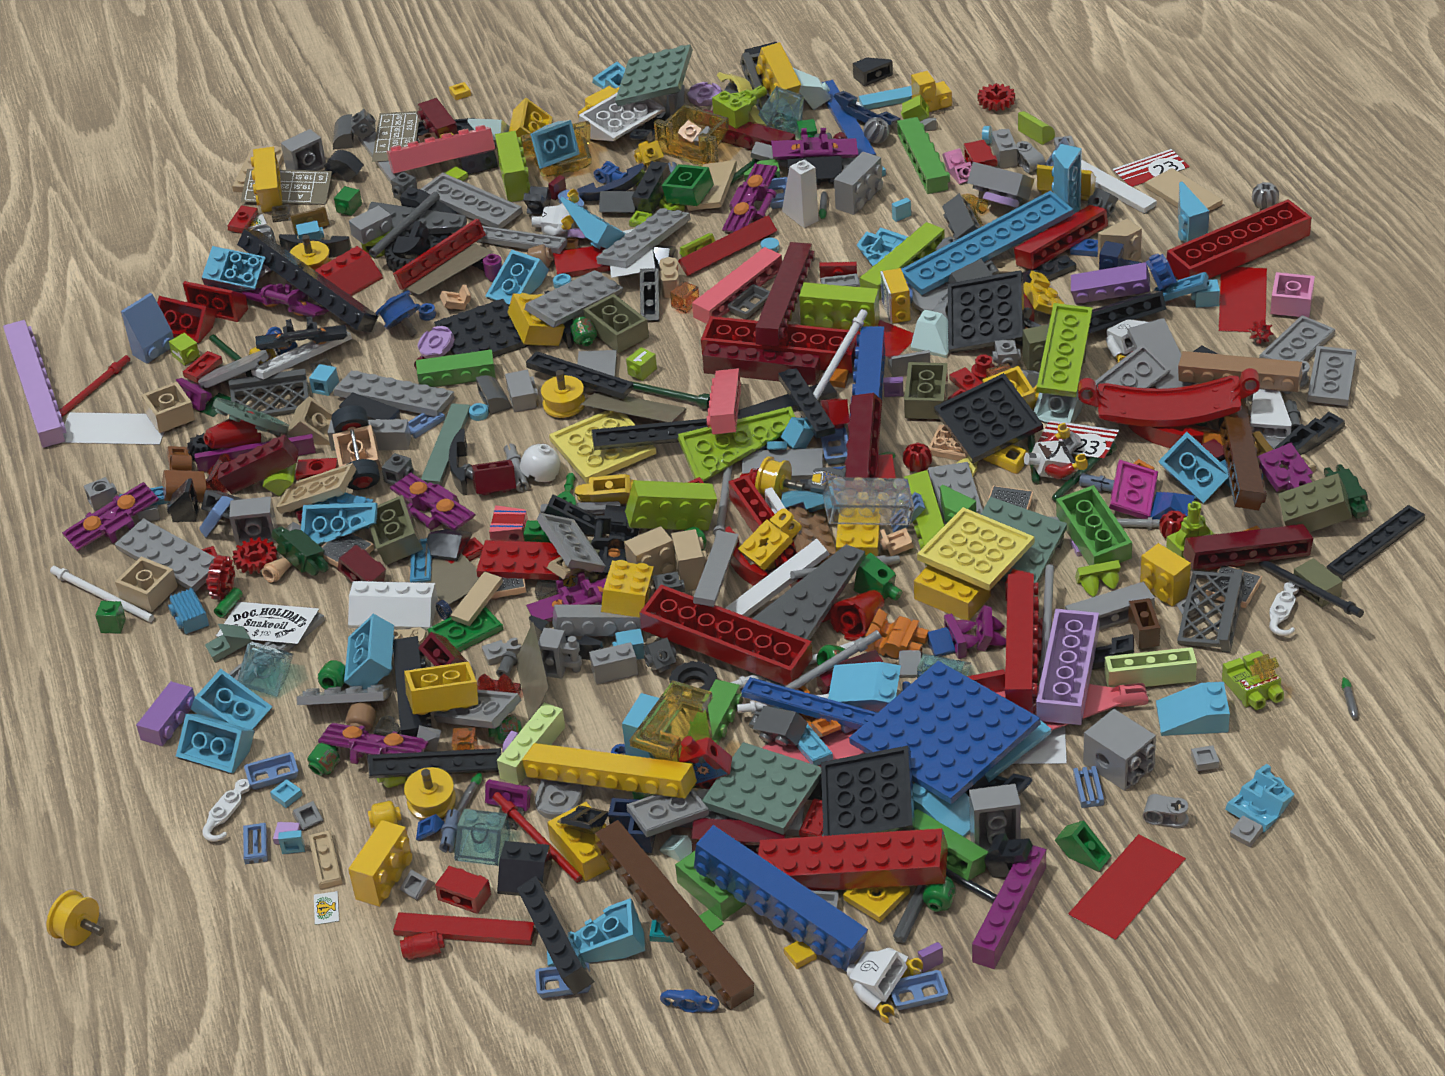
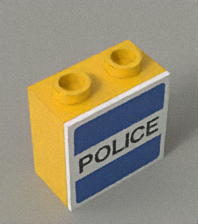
(895, 295)

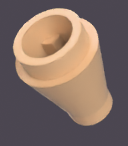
(274, 570)

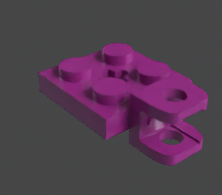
(1280, 478)

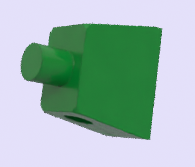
(877, 576)

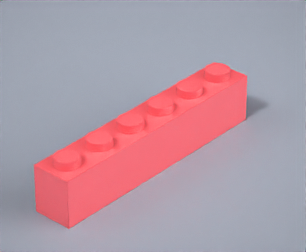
(441, 149)
(755, 271)
(724, 401)

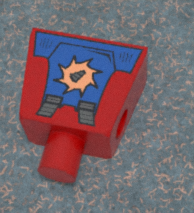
(707, 758)

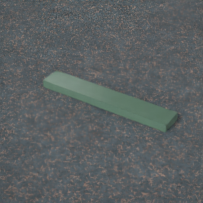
(439, 458)

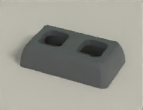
(744, 299)

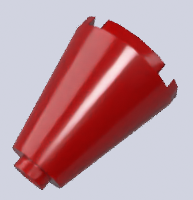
(232, 434)
(856, 614)

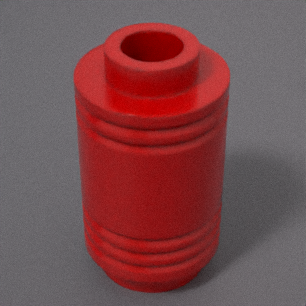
(422, 945)

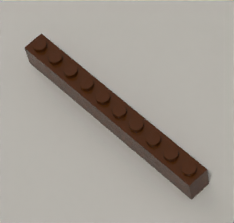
(1242, 459)
(674, 915)

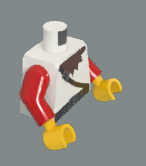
(1053, 458)

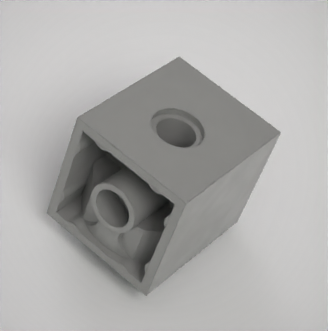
(1119, 749)

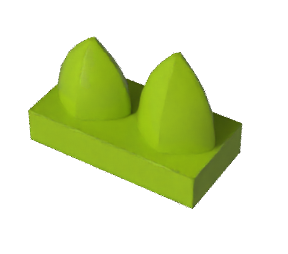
(696, 244)
(1090, 576)

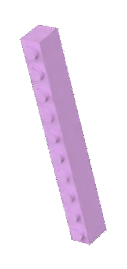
(35, 383)

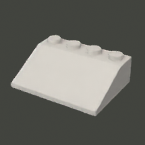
(613, 121)

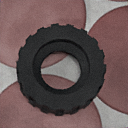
(694, 670)

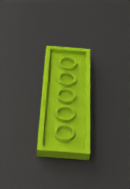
(1064, 350)

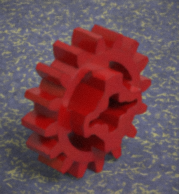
(996, 97)
(254, 555)
(220, 577)

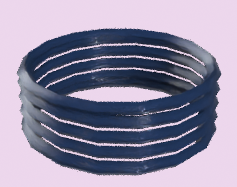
(445, 615)

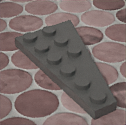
(436, 221)
(810, 600)

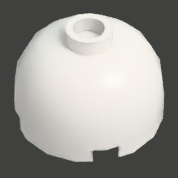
(540, 462)

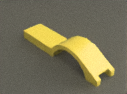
(742, 84)

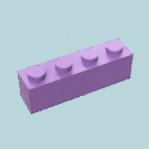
(1110, 283)

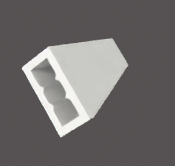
(801, 194)
(1270, 415)

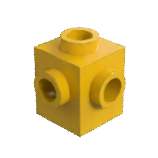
(648, 152)

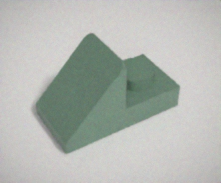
(233, 638)

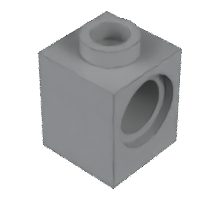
(100, 493)

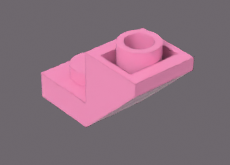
(956, 165)

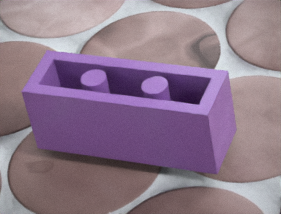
(166, 714)

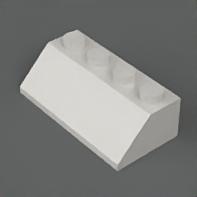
(399, 603)

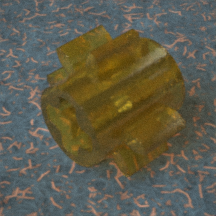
(1264, 666)

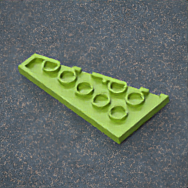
(713, 453)

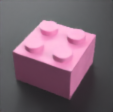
(1292, 294)

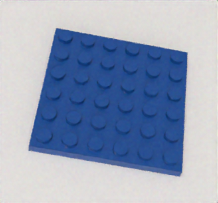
(951, 727)

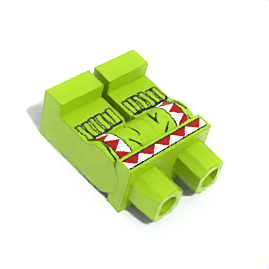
(1250, 688)

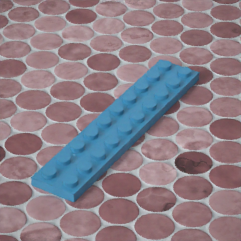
(987, 241)

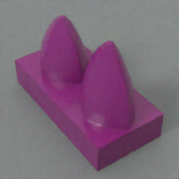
(195, 394)
(984, 629)
(960, 640)
(517, 794)

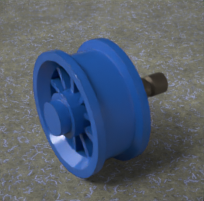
(398, 310)

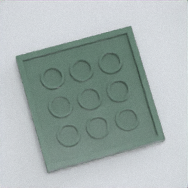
(654, 75)
(1046, 531)
(763, 788)

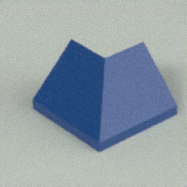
(1168, 501)

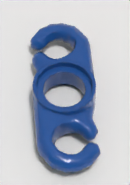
(681, 996)

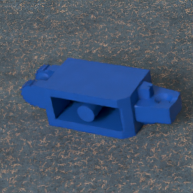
(1160, 271)

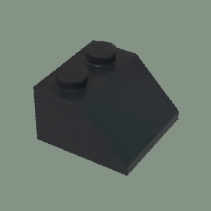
(521, 863)

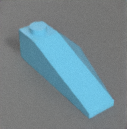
(593, 227)
(333, 521)
(611, 935)

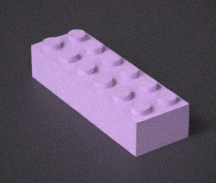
(1068, 666)

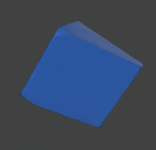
(940, 642)

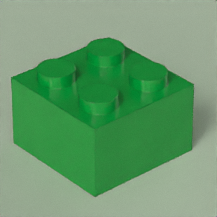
(687, 185)

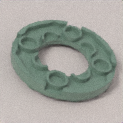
(261, 420)

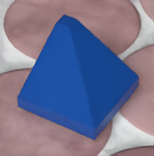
(429, 826)

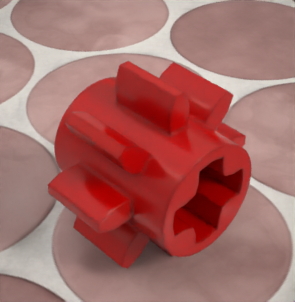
(1257, 335)

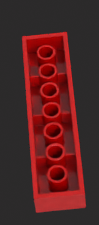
(1240, 241)
(797, 339)
(726, 636)
(1022, 641)
(861, 859)

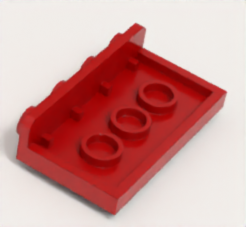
(518, 559)

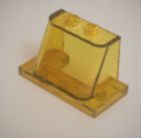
(707, 152)
(573, 164)
(677, 714)

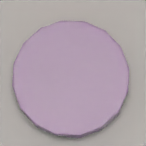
(702, 93)
(1001, 199)
(436, 342)

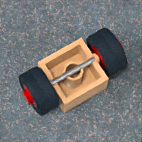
(356, 444)

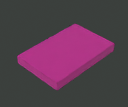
(1133, 489)

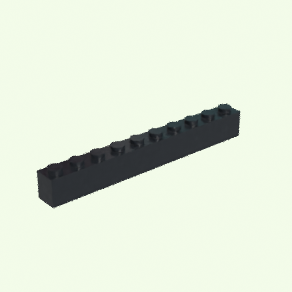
(308, 280)

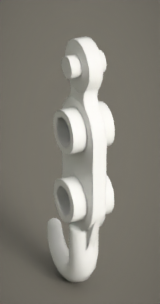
(1282, 608)
(224, 809)

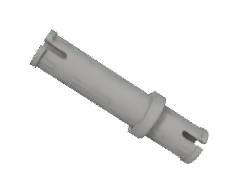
(516, 459)

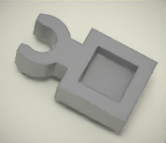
(495, 650)

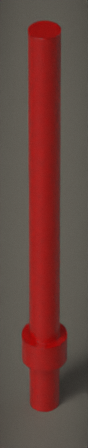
(113, 369)
(511, 809)

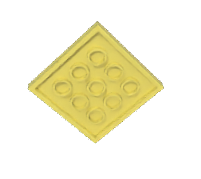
(577, 446)
(975, 548)

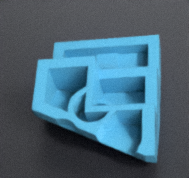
(610, 77)
(879, 245)
(811, 500)
(1262, 798)

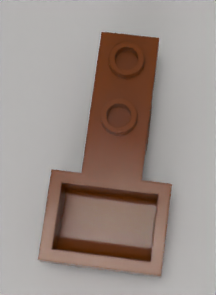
(180, 470)

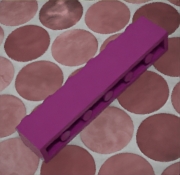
(1008, 908)

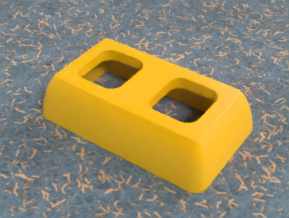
(1000, 459)

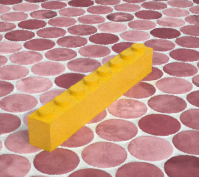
(609, 770)

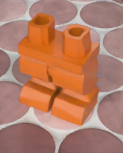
(897, 635)

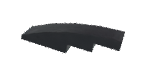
(1313, 434)

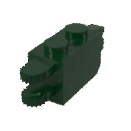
(1356, 495)
(300, 550)

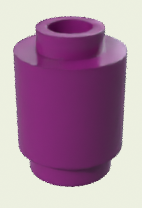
(492, 266)

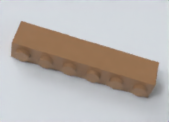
(1273, 373)

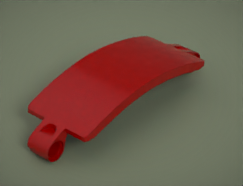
(1169, 405)

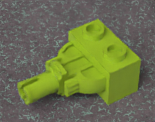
(737, 105)
(1192, 526)

